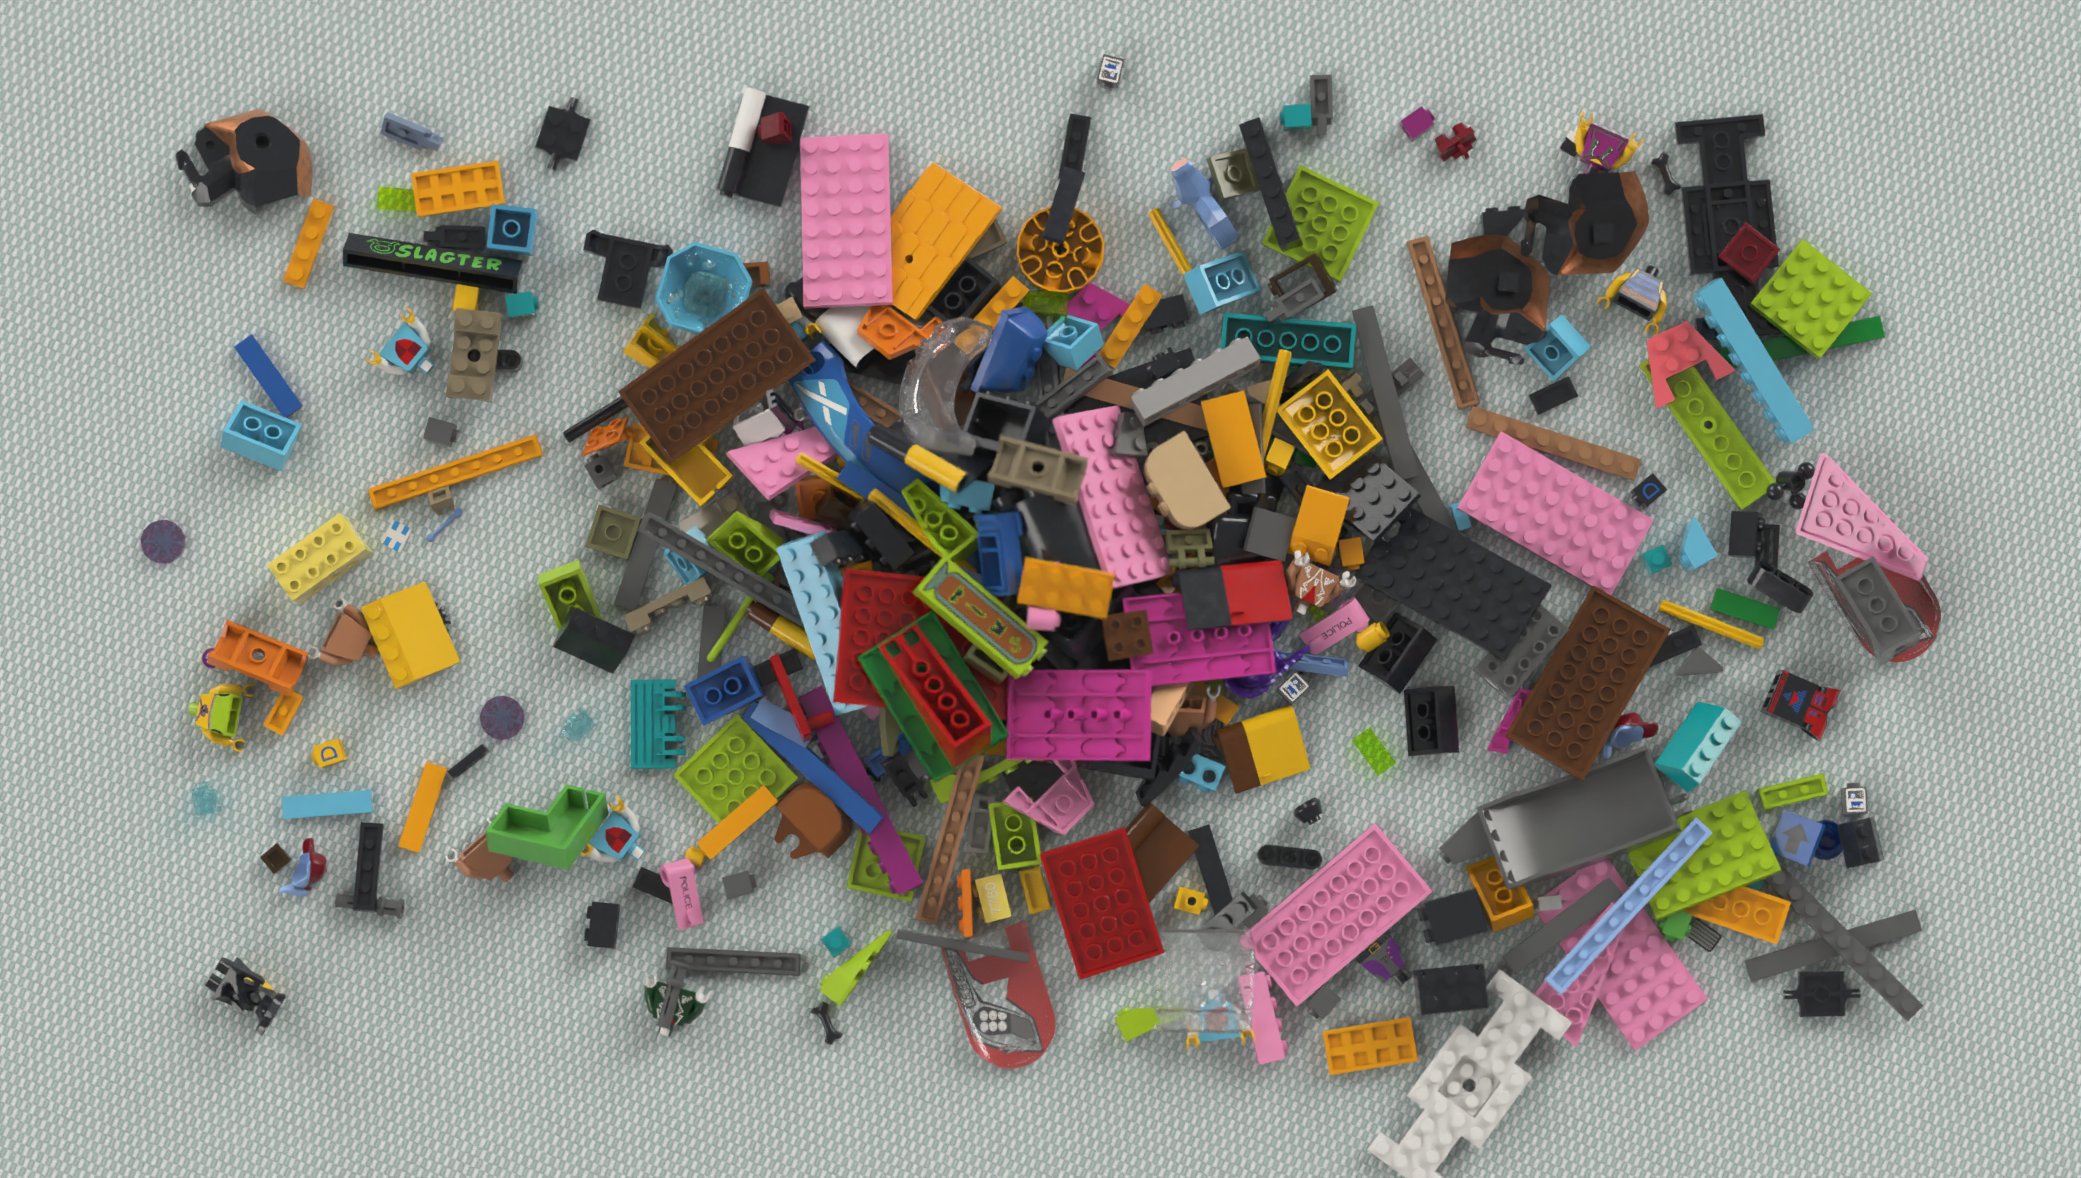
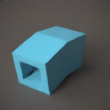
(1461, 519)

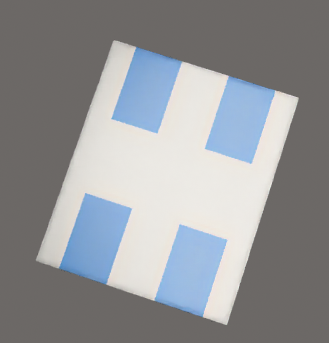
(396, 535)

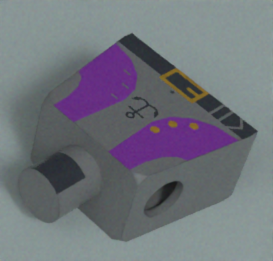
(1384, 960)

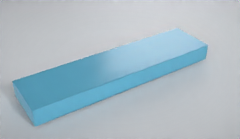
(327, 804)

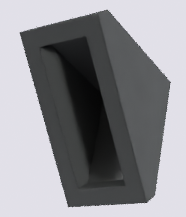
(1699, 663)

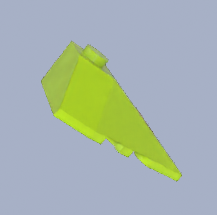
(942, 525)
(846, 977)

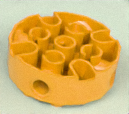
(1062, 272)

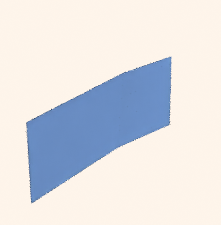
(778, 721)

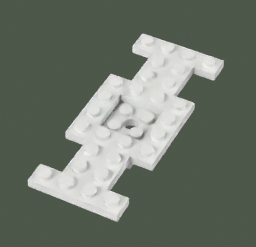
(1487, 1061)

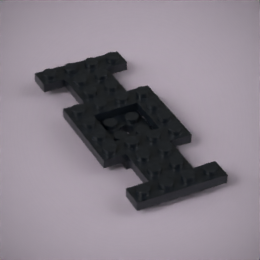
(1727, 197)

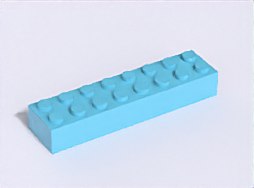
(1753, 361)
(818, 600)

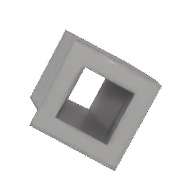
(1547, 903)

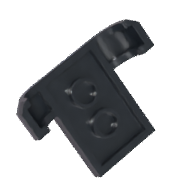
(625, 266)

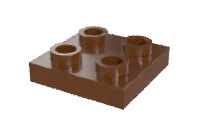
(1127, 635)

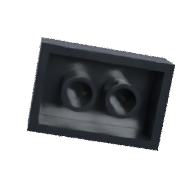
(964, 293)

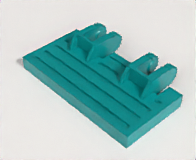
(652, 724)

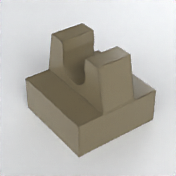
(1350, 384)
(441, 499)

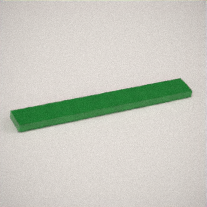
(1853, 333)

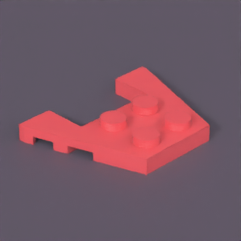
(1677, 351)

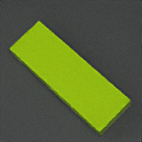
(1793, 791)

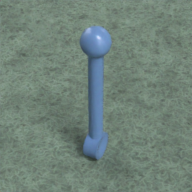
(457, 513)

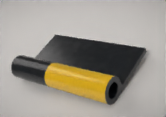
(947, 469)

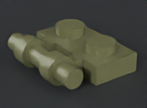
(1189, 541)

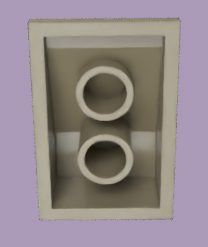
(714, 515)

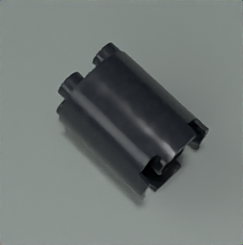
(1050, 529)

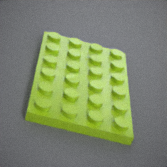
(1724, 862)

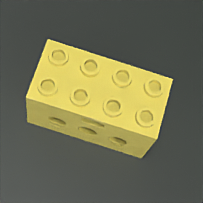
(319, 559)

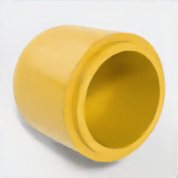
(695, 856)

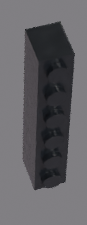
(1271, 184)

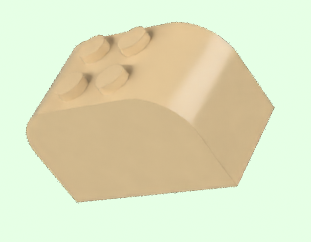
(1183, 484)

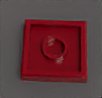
(1749, 253)

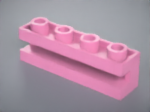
(1264, 1023)

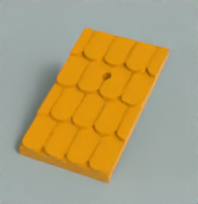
(938, 229)

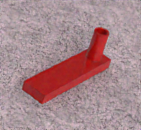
(804, 726)

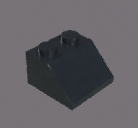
(1860, 842)

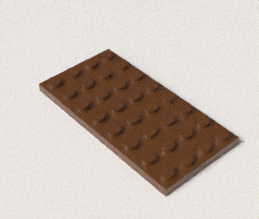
(716, 375)
(1587, 683)

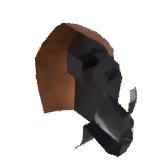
(248, 155)
(1595, 226)
(1502, 289)

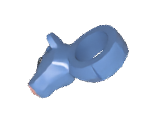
(1194, 190)

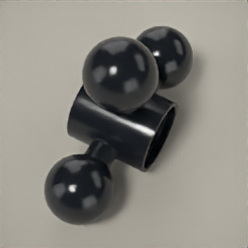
(1792, 482)

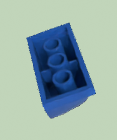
(1012, 352)

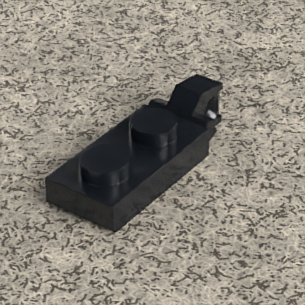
(457, 237)

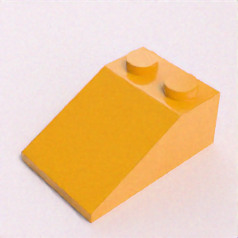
(1319, 525)
(1500, 906)

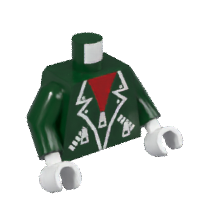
(688, 1006)

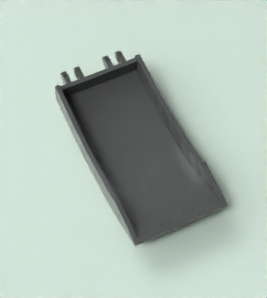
(1581, 822)

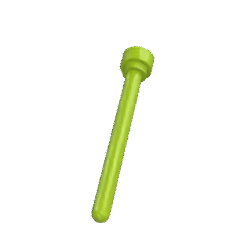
(715, 651)

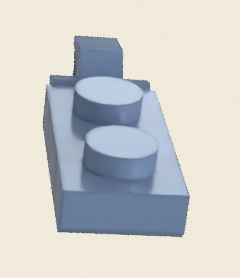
(410, 133)

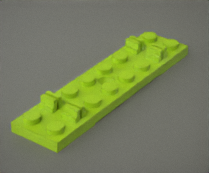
(1722, 445)

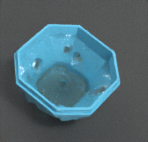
(692, 272)

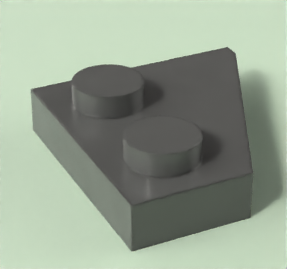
(1129, 437)

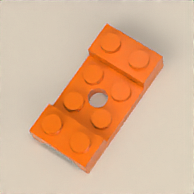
(278, 668)

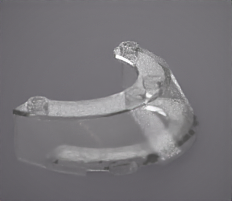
(931, 385)

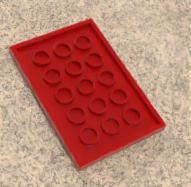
(1101, 903)

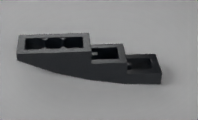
(1063, 205)
(1169, 767)

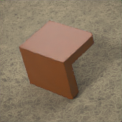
(759, 273)

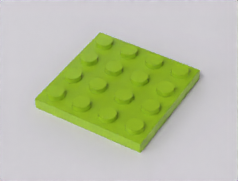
(1328, 220)
(1810, 299)
(733, 769)

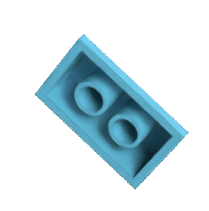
(260, 435)

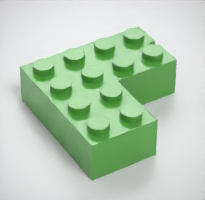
(552, 835)

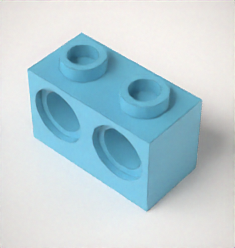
(1201, 765)

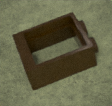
(1318, 266)

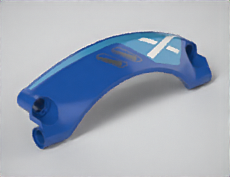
(844, 424)

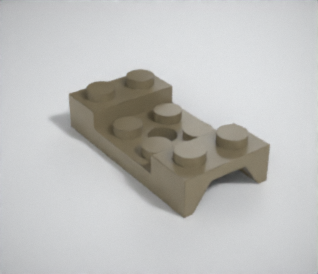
(474, 332)
(1060, 478)
(640, 620)

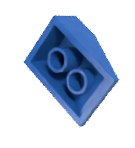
(725, 690)

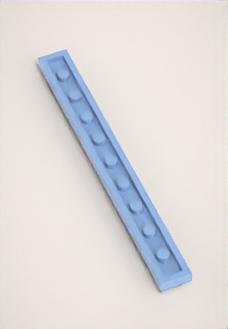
(1628, 906)

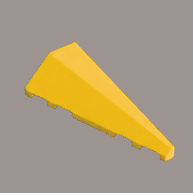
(650, 343)

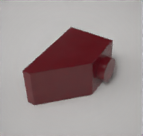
(775, 129)

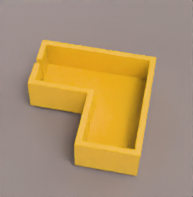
(694, 471)

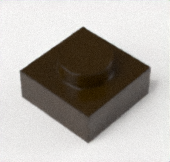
(276, 858)

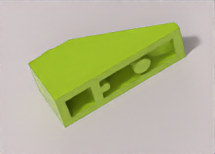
(1135, 1021)

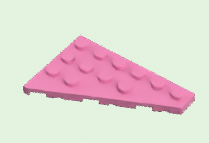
(1849, 521)

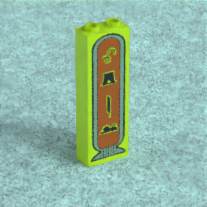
(981, 618)

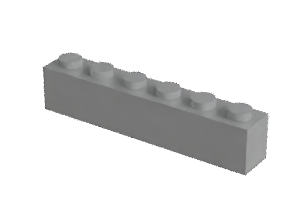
(1195, 381)

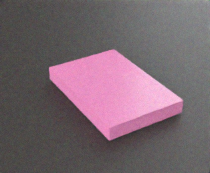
(798, 523)

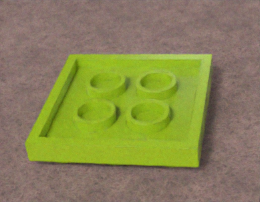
(865, 872)

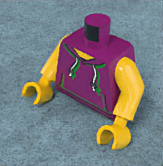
(1602, 148)

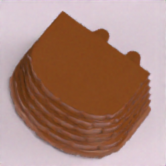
(813, 819)

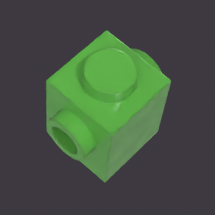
(1675, 926)

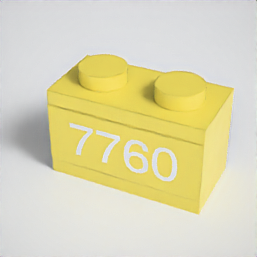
(992, 898)

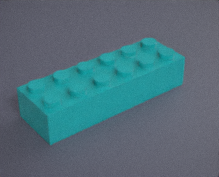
(1307, 340)

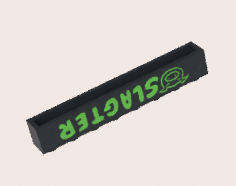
(432, 263)

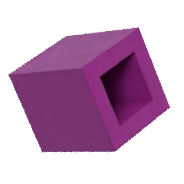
(1417, 123)

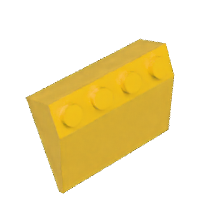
(1329, 425)
(410, 635)

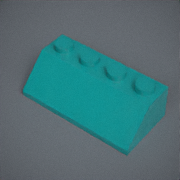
(1697, 744)

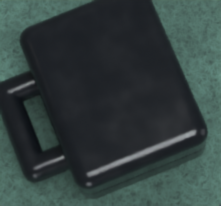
(1230, 531)

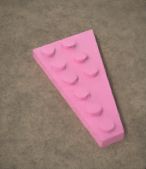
(772, 462)
(1581, 995)

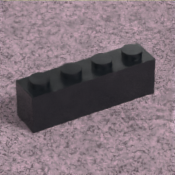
(841, 548)

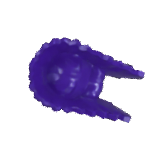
(1255, 685)

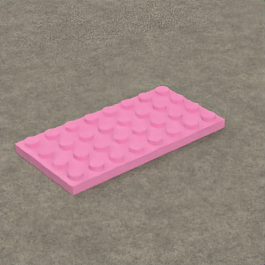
(846, 221)
(1114, 500)
(1555, 513)
(1337, 914)
(1645, 980)

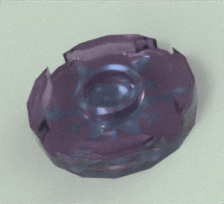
(163, 541)
(502, 717)

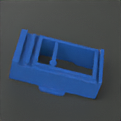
(1000, 552)

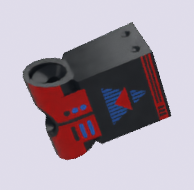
(1800, 703)

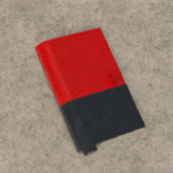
(1233, 595)

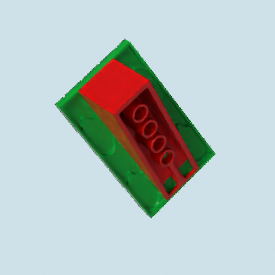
(933, 696)

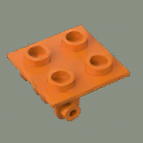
(606, 436)

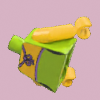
(220, 712)

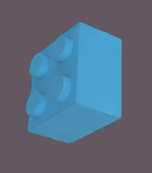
(512, 230)

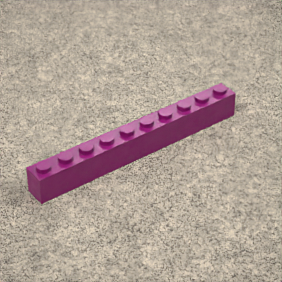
(847, 764)

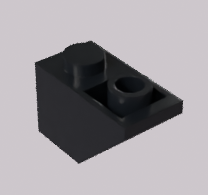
(1500, 222)
(1168, 313)

